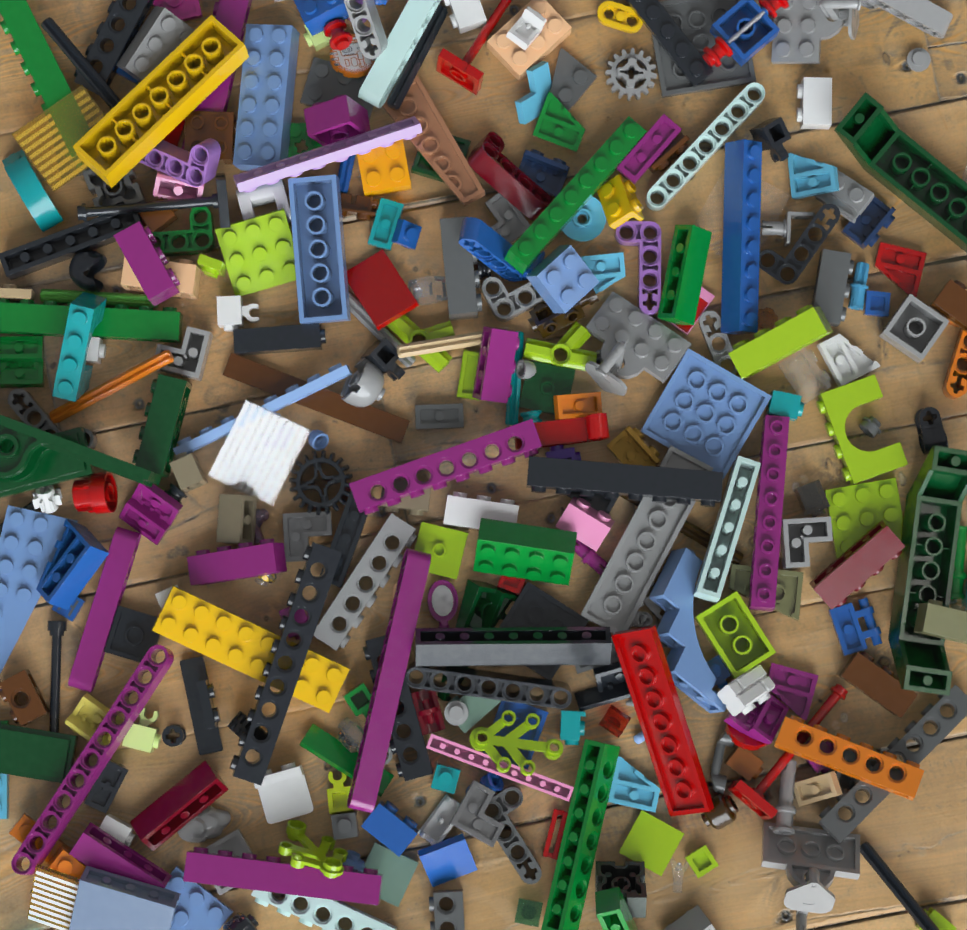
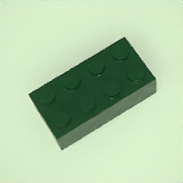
(163, 424)

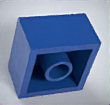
(390, 827)

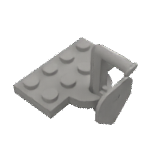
(807, 24)
(632, 340)
(811, 856)

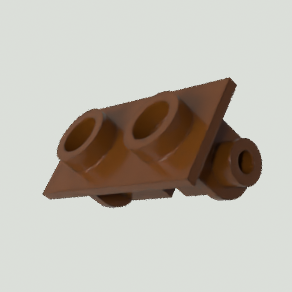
(362, 208)

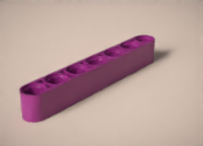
(103, 609)

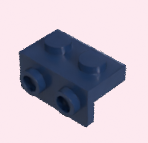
(545, 172)
(869, 223)

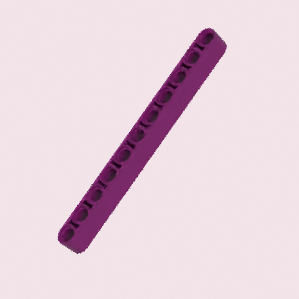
(389, 681)
(82, 765)

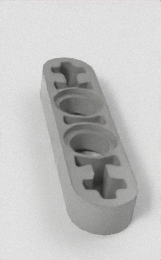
(717, 356)

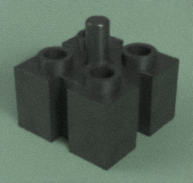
(629, 880)

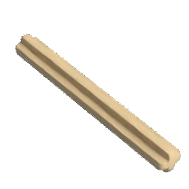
(440, 344)

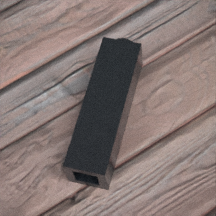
(278, 339)

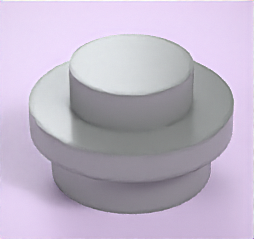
(918, 59)
(456, 713)

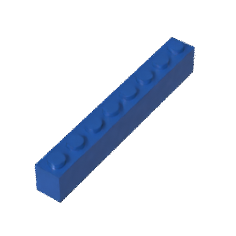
(741, 237)

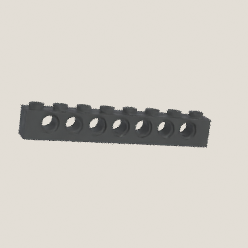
(839, 828)

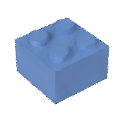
(562, 279)

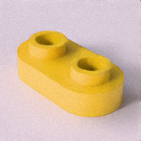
(621, 14)

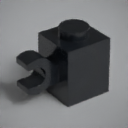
(772, 135)
(384, 356)

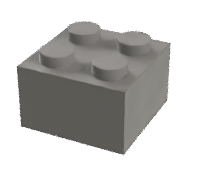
(914, 328)

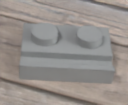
(851, 198)

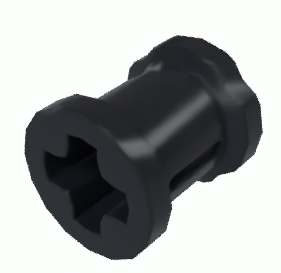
(168, 730)

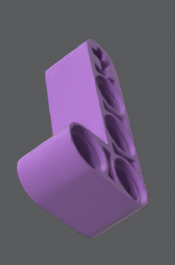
(191, 162)
(644, 268)

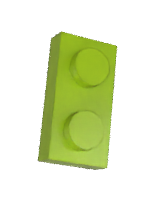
(211, 266)

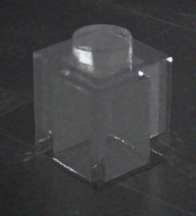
(428, 289)

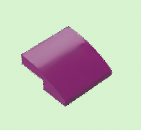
(150, 512)
(761, 722)

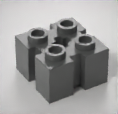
(126, 194)

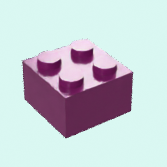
(336, 120)

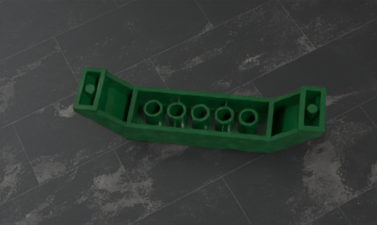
(906, 168)
(927, 568)

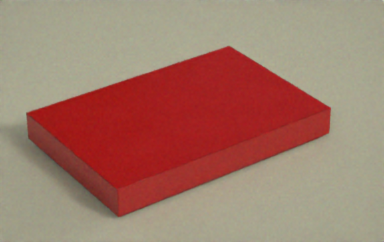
(380, 289)

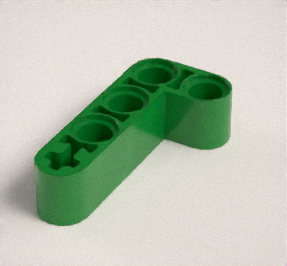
(191, 236)

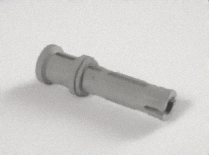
(785, 806)

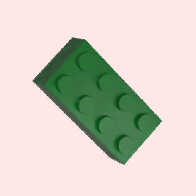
(525, 551)

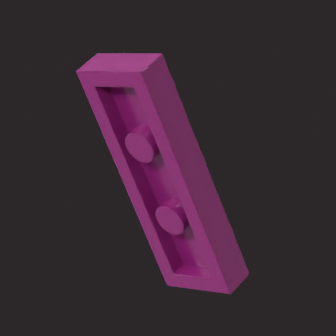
(649, 149)

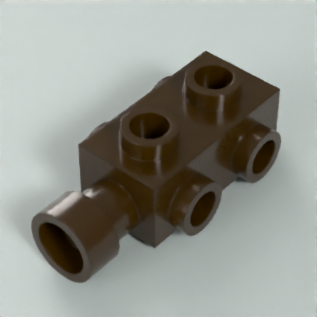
(550, 322)

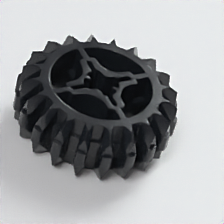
(300, 487)

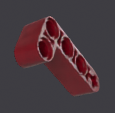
(506, 177)

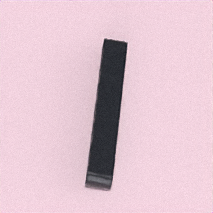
(499, 692)

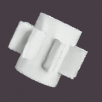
(47, 499)

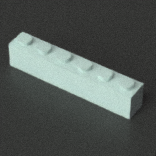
(726, 529)

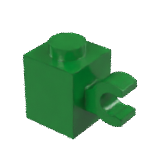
(358, 699)

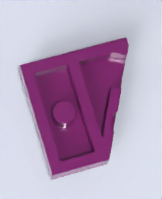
(793, 688)

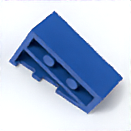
(72, 566)

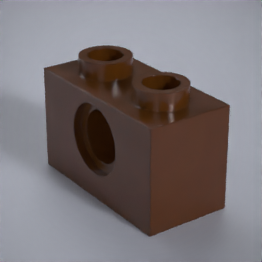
(36, 705)

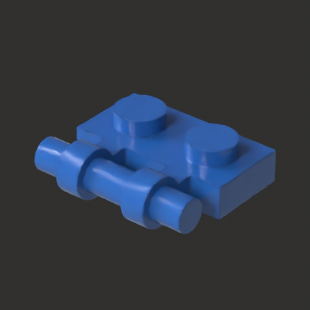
(848, 627)

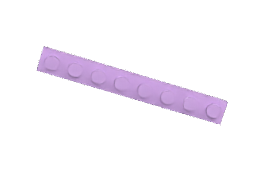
(319, 157)

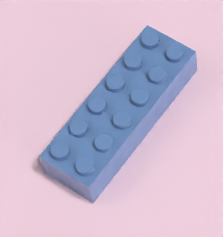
(266, 95)
(319, 249)

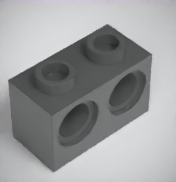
(454, 915)

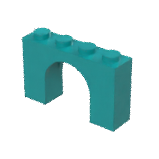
(72, 372)

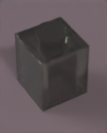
(812, 499)

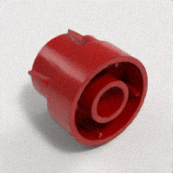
(96, 494)

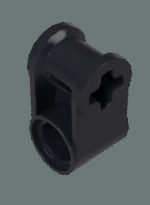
(930, 432)

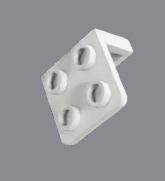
(285, 794)

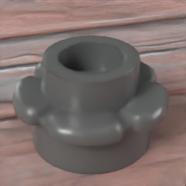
(870, 426)

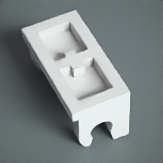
(438, 823)

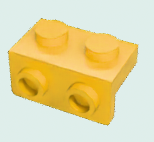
(620, 201)

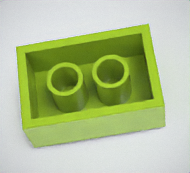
(734, 634)

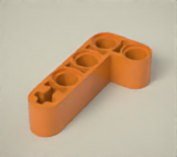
(959, 352)

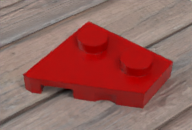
(901, 266)

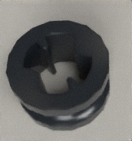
(484, 271)
(176, 493)

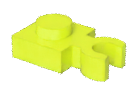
(338, 795)

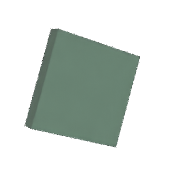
(396, 872)

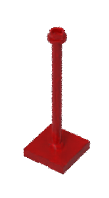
(460, 69)
(753, 796)

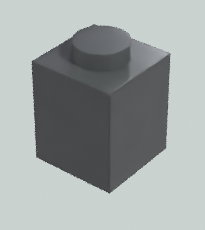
(345, 825)

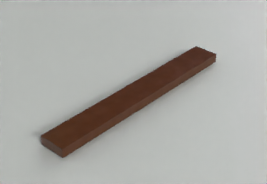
(322, 401)

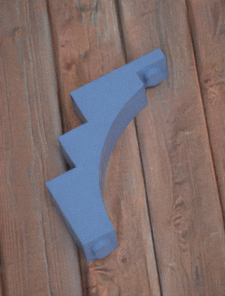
(677, 629)

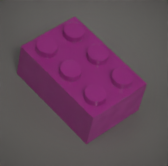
(148, 263)

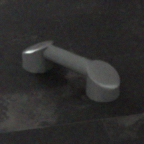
(717, 780)

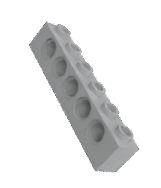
(393, 527)

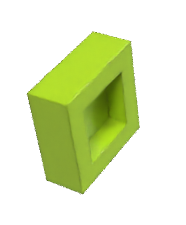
(701, 861)

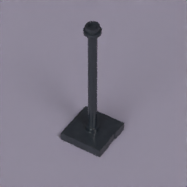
(217, 200)

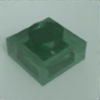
(528, 912)

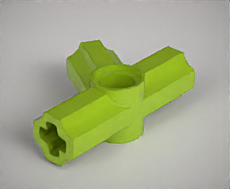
(408, 330)
(569, 343)

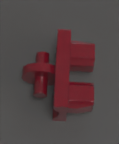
(428, 711)

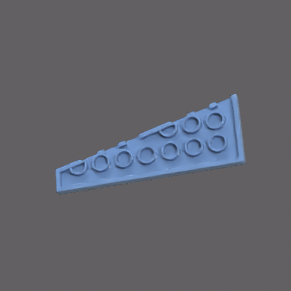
(25, 549)

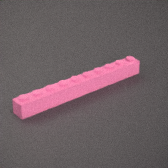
(484, 762)

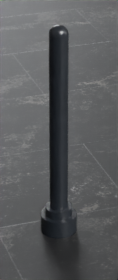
(56, 631)

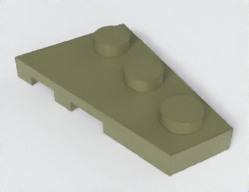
(787, 593)

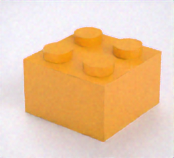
(384, 170)

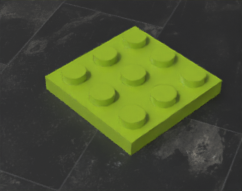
(258, 252)
(860, 508)

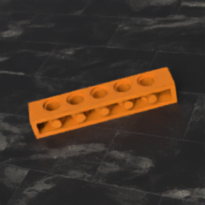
(910, 770)

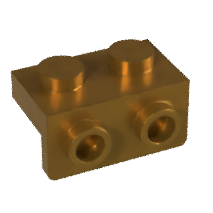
(632, 450)

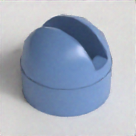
(318, 440)

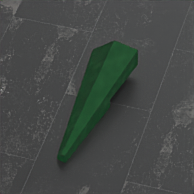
(481, 608)

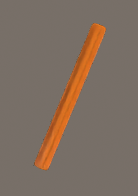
(112, 386)

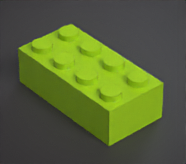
(782, 341)

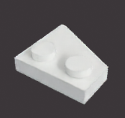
(845, 360)

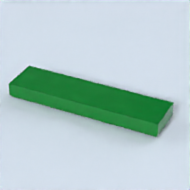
(335, 754)

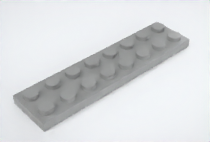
(639, 554)

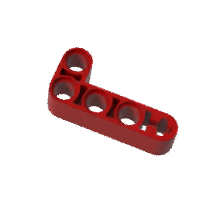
(571, 431)

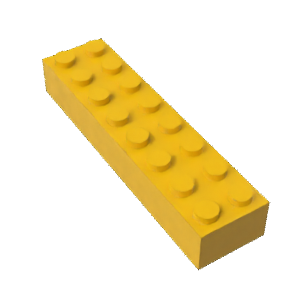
(161, 101)
(244, 646)

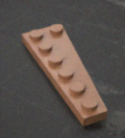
(437, 143)

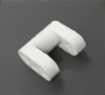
(264, 195)

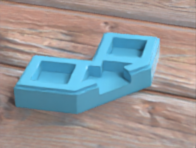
(540, 83)

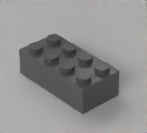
(459, 273)

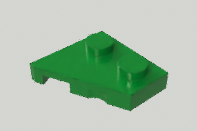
(558, 125)

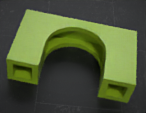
(857, 464)

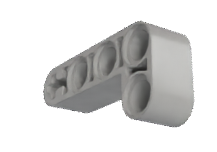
(918, 13)
(363, 33)
(510, 299)

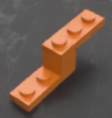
(59, 856)

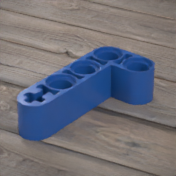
(491, 249)

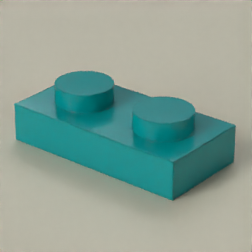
(385, 223)

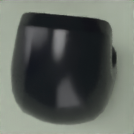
(83, 269)

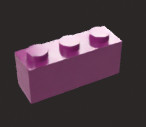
(496, 364)

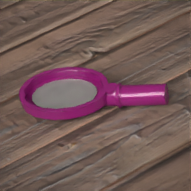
(442, 602)

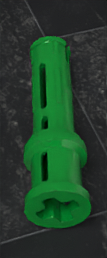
(959, 574)

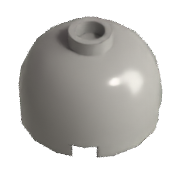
(364, 385)

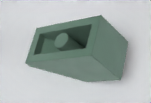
(477, 709)

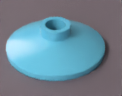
(592, 227)

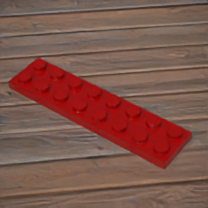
(662, 721)

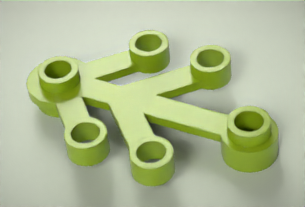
(512, 743)
(329, 866)

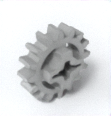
(621, 74)

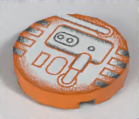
(351, 60)

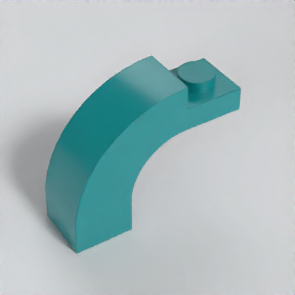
(32, 191)

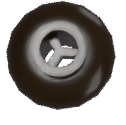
(723, 812)

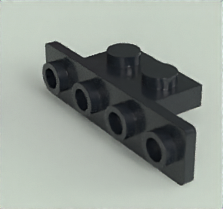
(609, 689)
(201, 705)

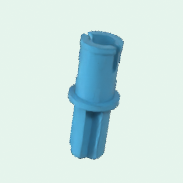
(859, 286)

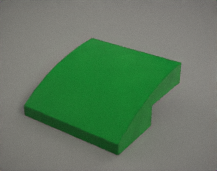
(21, 361)

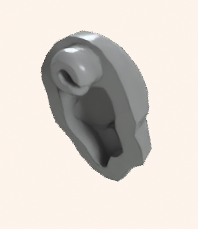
(205, 825)

